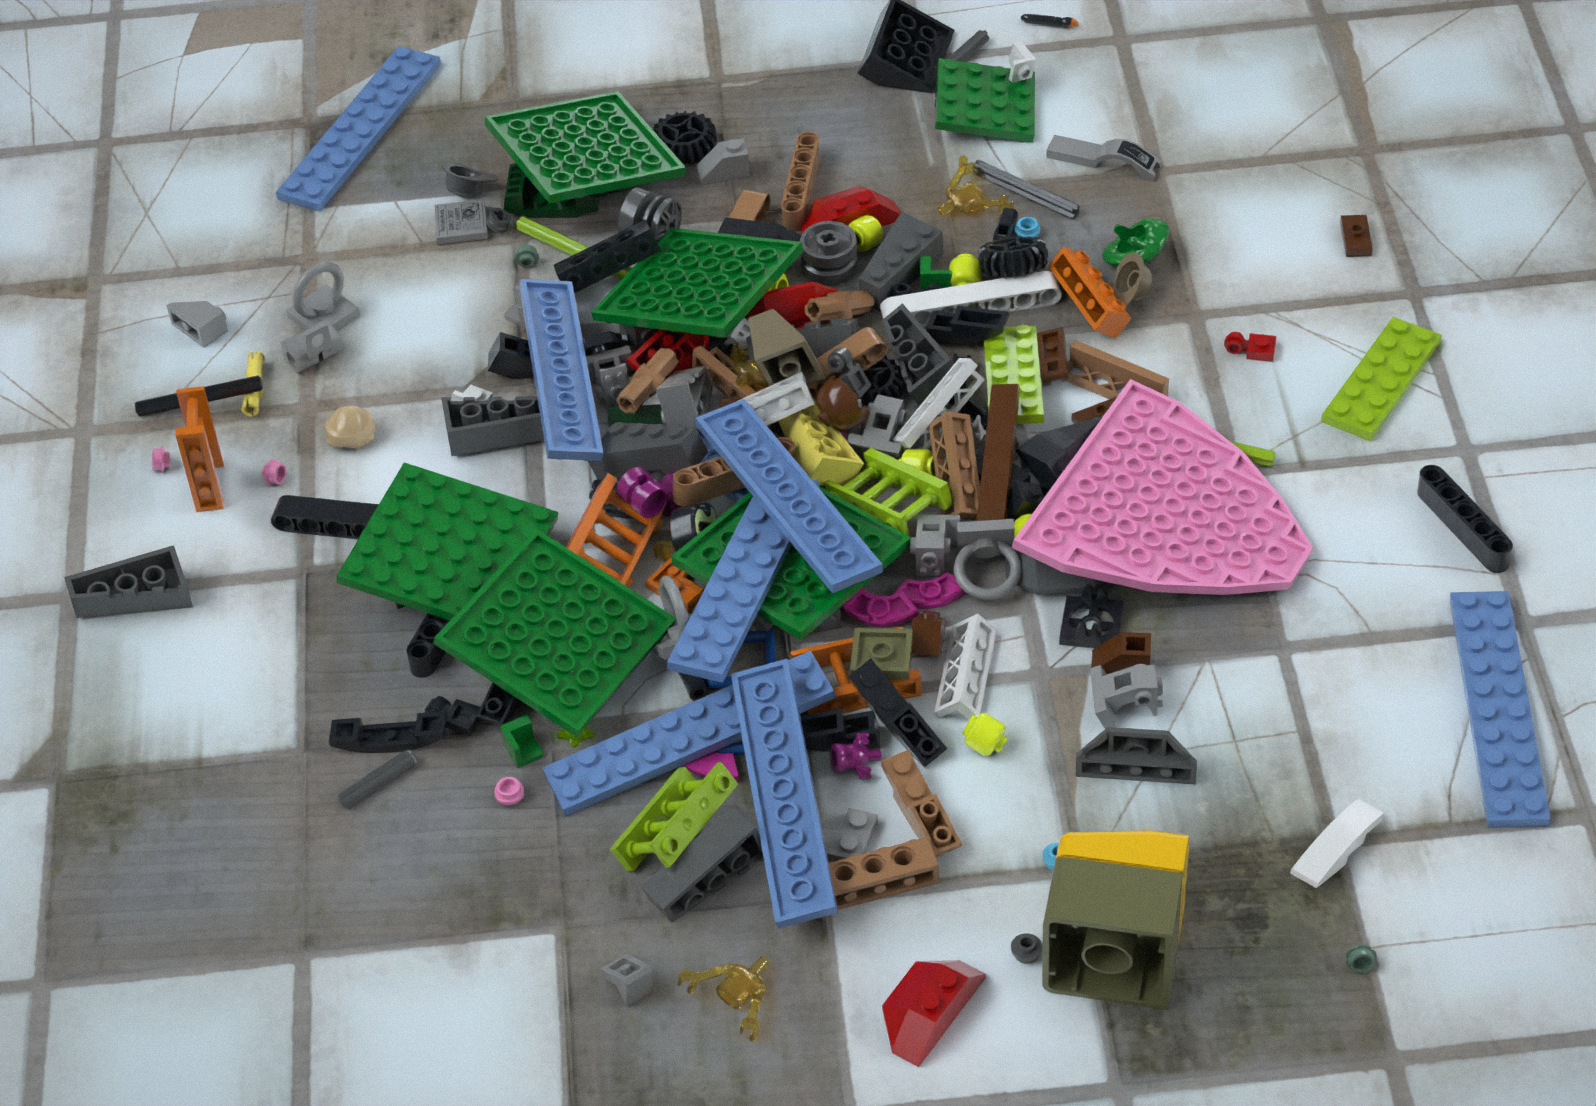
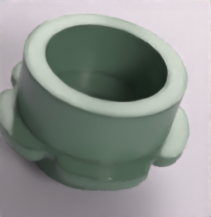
(526, 256)
(1361, 958)

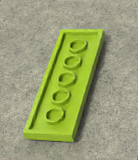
(1015, 360)
(1381, 378)

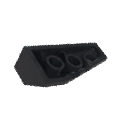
(1052, 451)

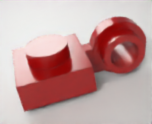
(1258, 347)

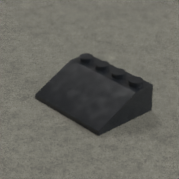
(905, 48)

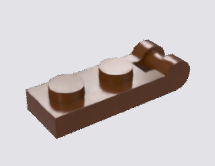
(1052, 356)

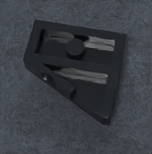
(604, 342)

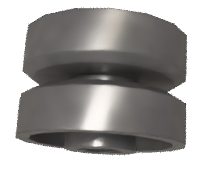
(829, 253)

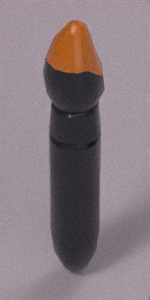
(1049, 20)

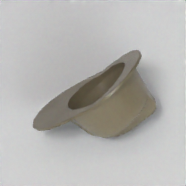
(1131, 279)

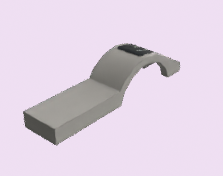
(1090, 154)

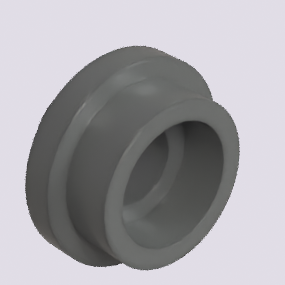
(1024, 954)

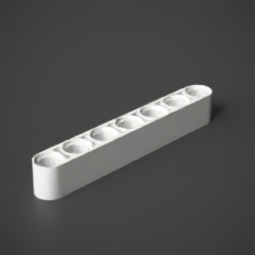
(998, 294)

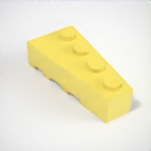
(820, 448)

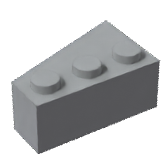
(685, 396)

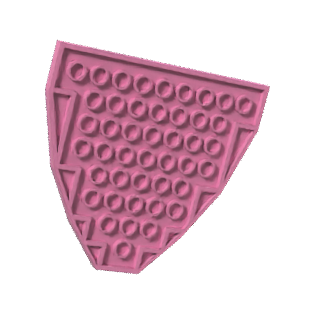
(1165, 508)

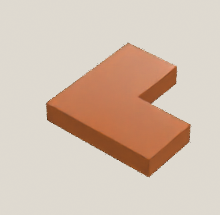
(689, 591)

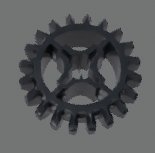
(687, 135)
(1013, 256)
(884, 380)

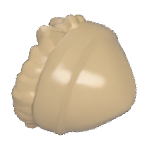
(350, 427)

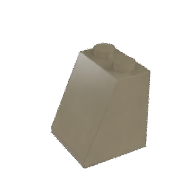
(781, 349)

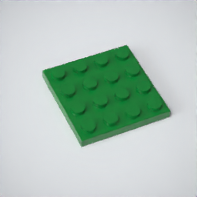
(984, 101)

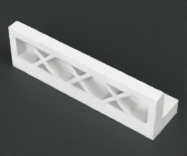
(781, 399)
(935, 402)
(971, 667)

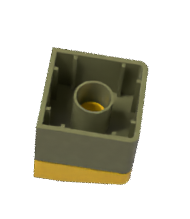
(1115, 916)

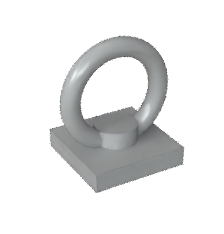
(323, 303)
(985, 541)
(674, 605)

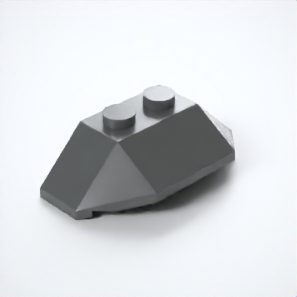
(1044, 579)
(1136, 757)

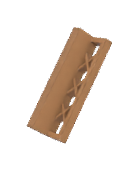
(1114, 370)
(722, 374)
(959, 462)

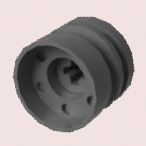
(658, 211)

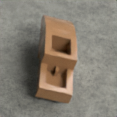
(918, 804)

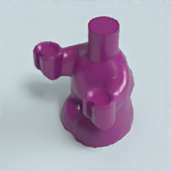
(854, 756)

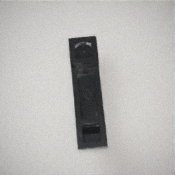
(388, 737)

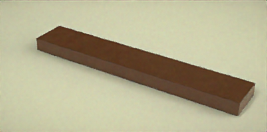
(998, 452)

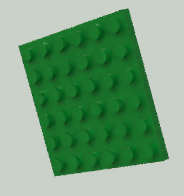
(584, 146)
(698, 282)
(438, 541)
(797, 596)
(555, 632)

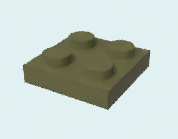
(886, 647)

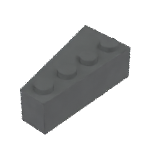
(899, 257)
(821, 336)
(917, 352)
(491, 424)
(648, 447)
(131, 586)
(705, 864)

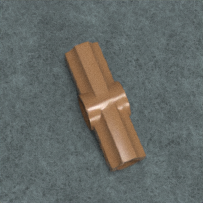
(839, 305)
(646, 380)

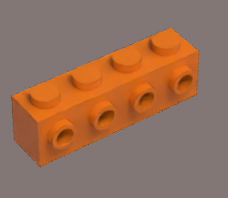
(1090, 292)

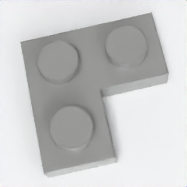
(853, 835)

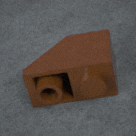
(928, 633)
(1123, 652)

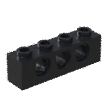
(608, 256)

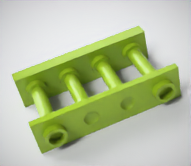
(896, 474)
(673, 817)

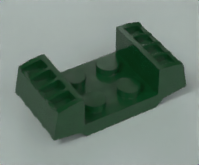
(525, 199)

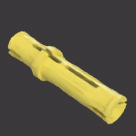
(254, 368)

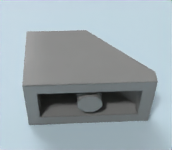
(725, 162)
(198, 320)

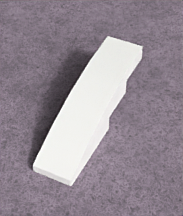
(1336, 843)

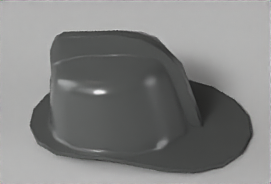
(465, 180)

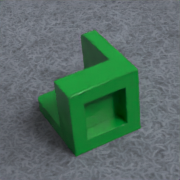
(929, 276)
(520, 741)

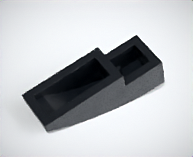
(966, 325)
(833, 727)

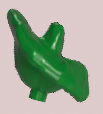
(1144, 238)

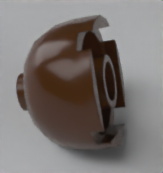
(840, 405)

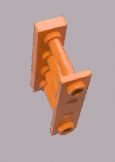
(200, 449)
(596, 514)
(846, 695)

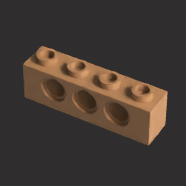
(884, 872)

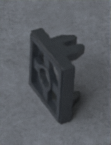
(1085, 637)

